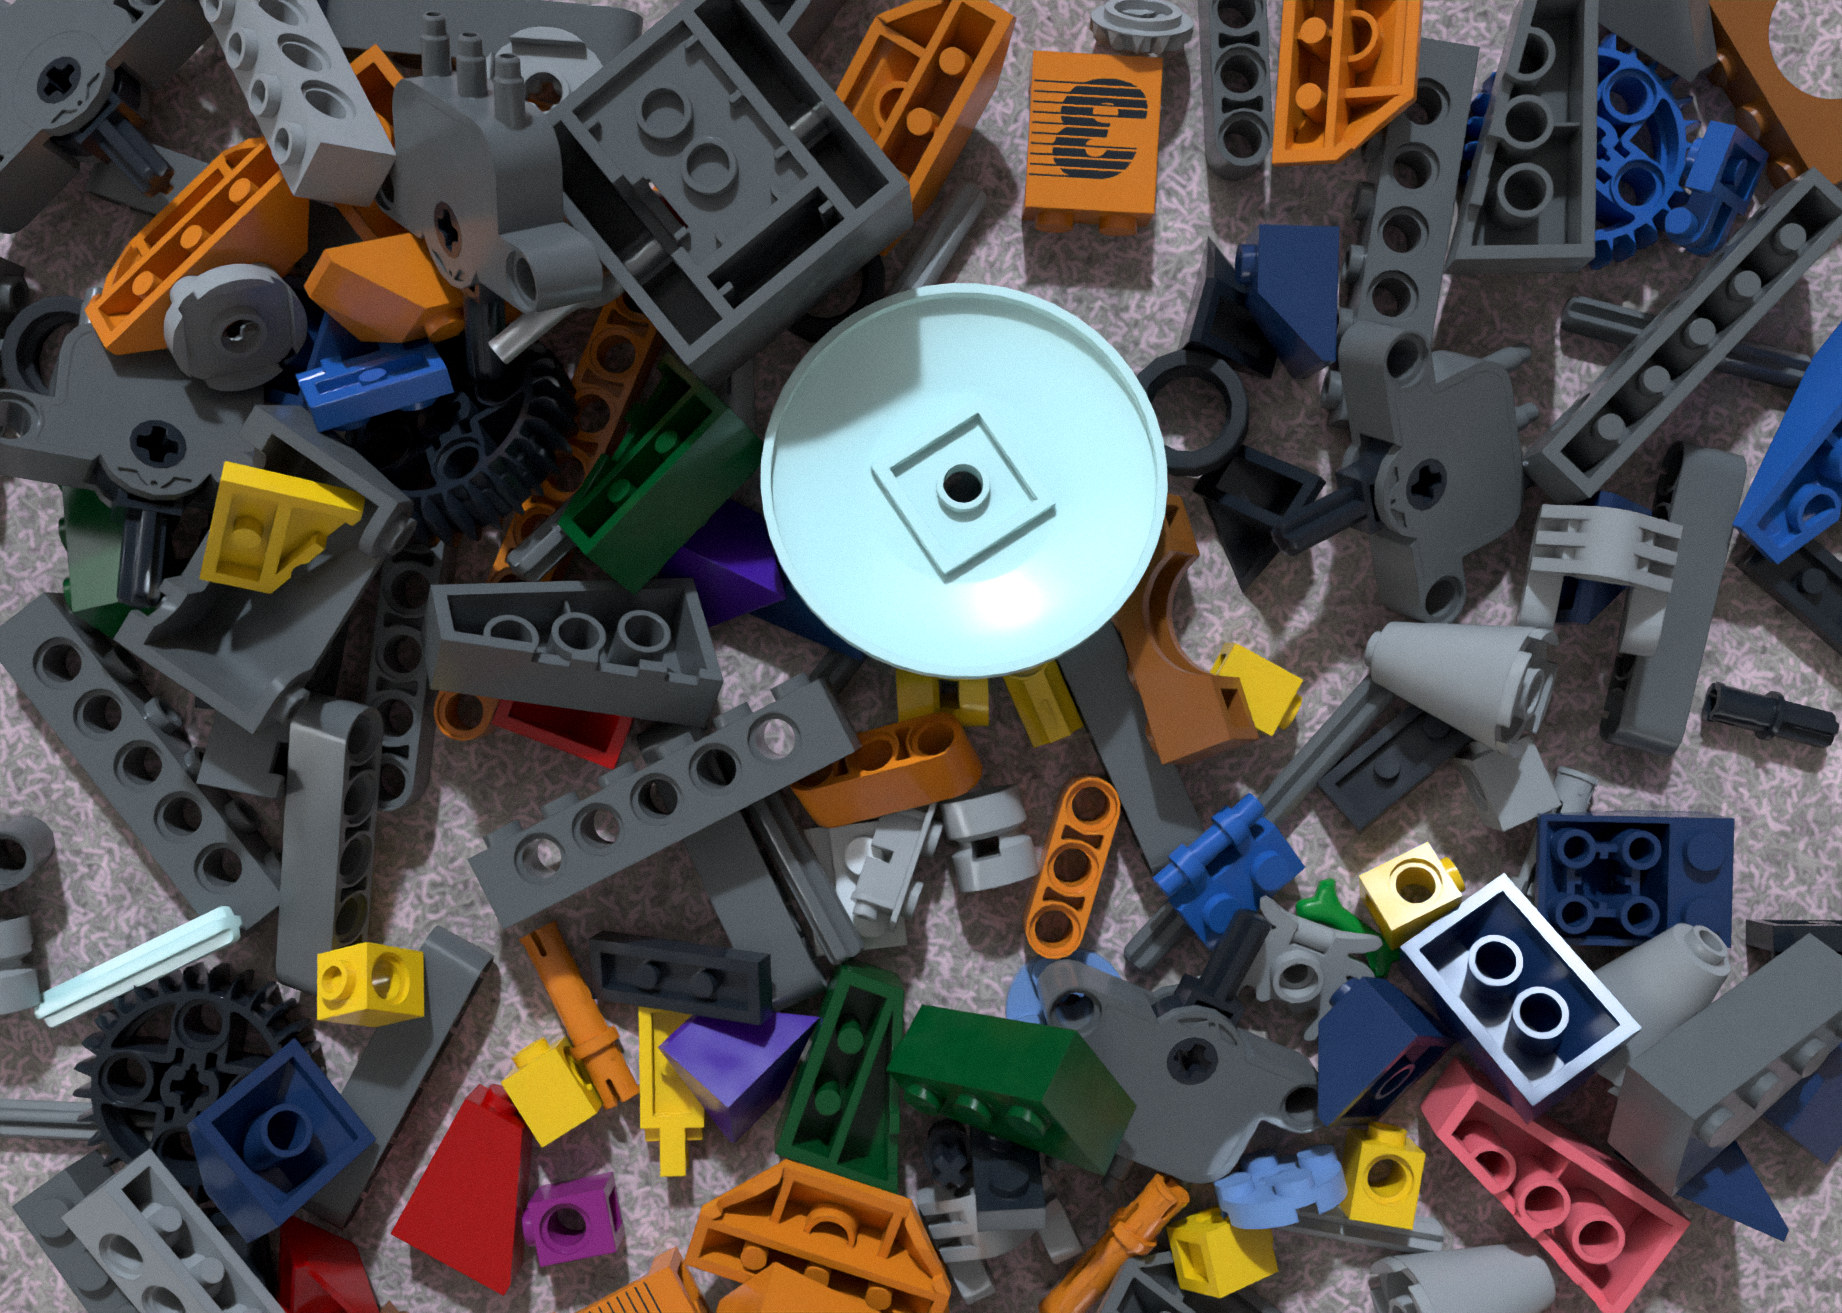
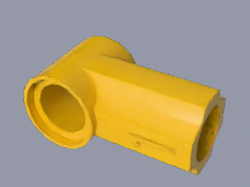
(1043, 703)

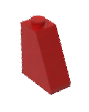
(475, 1192)

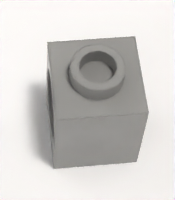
(1507, 788)

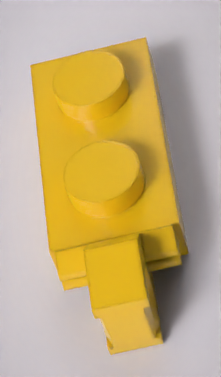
(666, 1103)

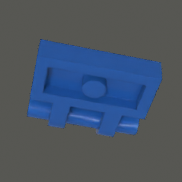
(1722, 180)
(354, 390)
(1251, 866)

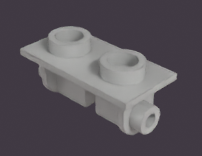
(890, 886)

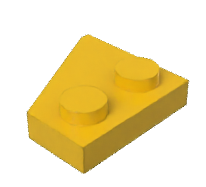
(271, 525)

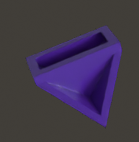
(729, 564)
(737, 1066)

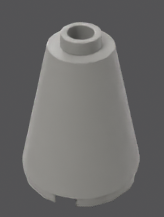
(1471, 676)
(1663, 987)
(1467, 1281)

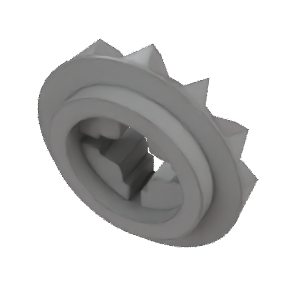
(1141, 26)

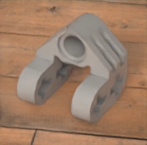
(1605, 548)
(954, 1226)

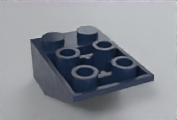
(1633, 874)

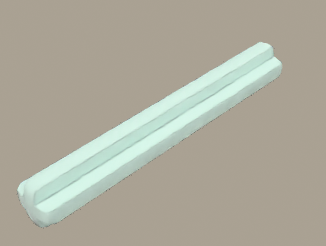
(139, 966)

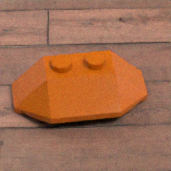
(1342, 75)
(925, 85)
(226, 216)
(389, 291)
(827, 1230)

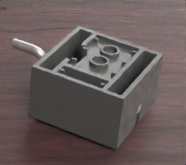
(757, 176)

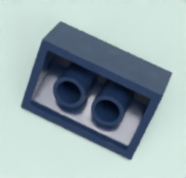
(1516, 997)

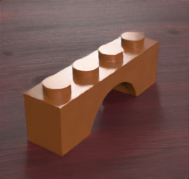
(1779, 117)
(1186, 707)

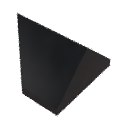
(1221, 322)
(1246, 503)

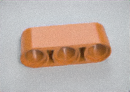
(893, 772)
(1076, 895)

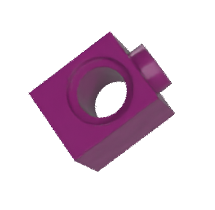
(594, 1199)

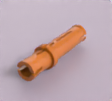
(580, 1015)
(1129, 1235)

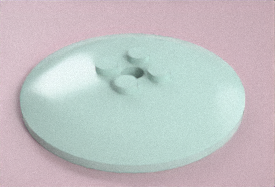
(984, 389)

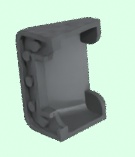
(255, 648)

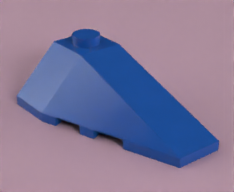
(1801, 474)

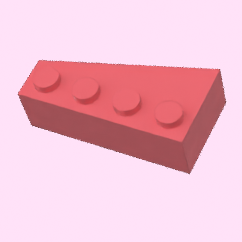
(1558, 1187)

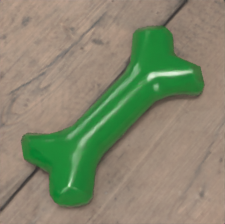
(1327, 910)

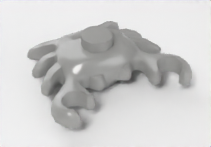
(1305, 963)

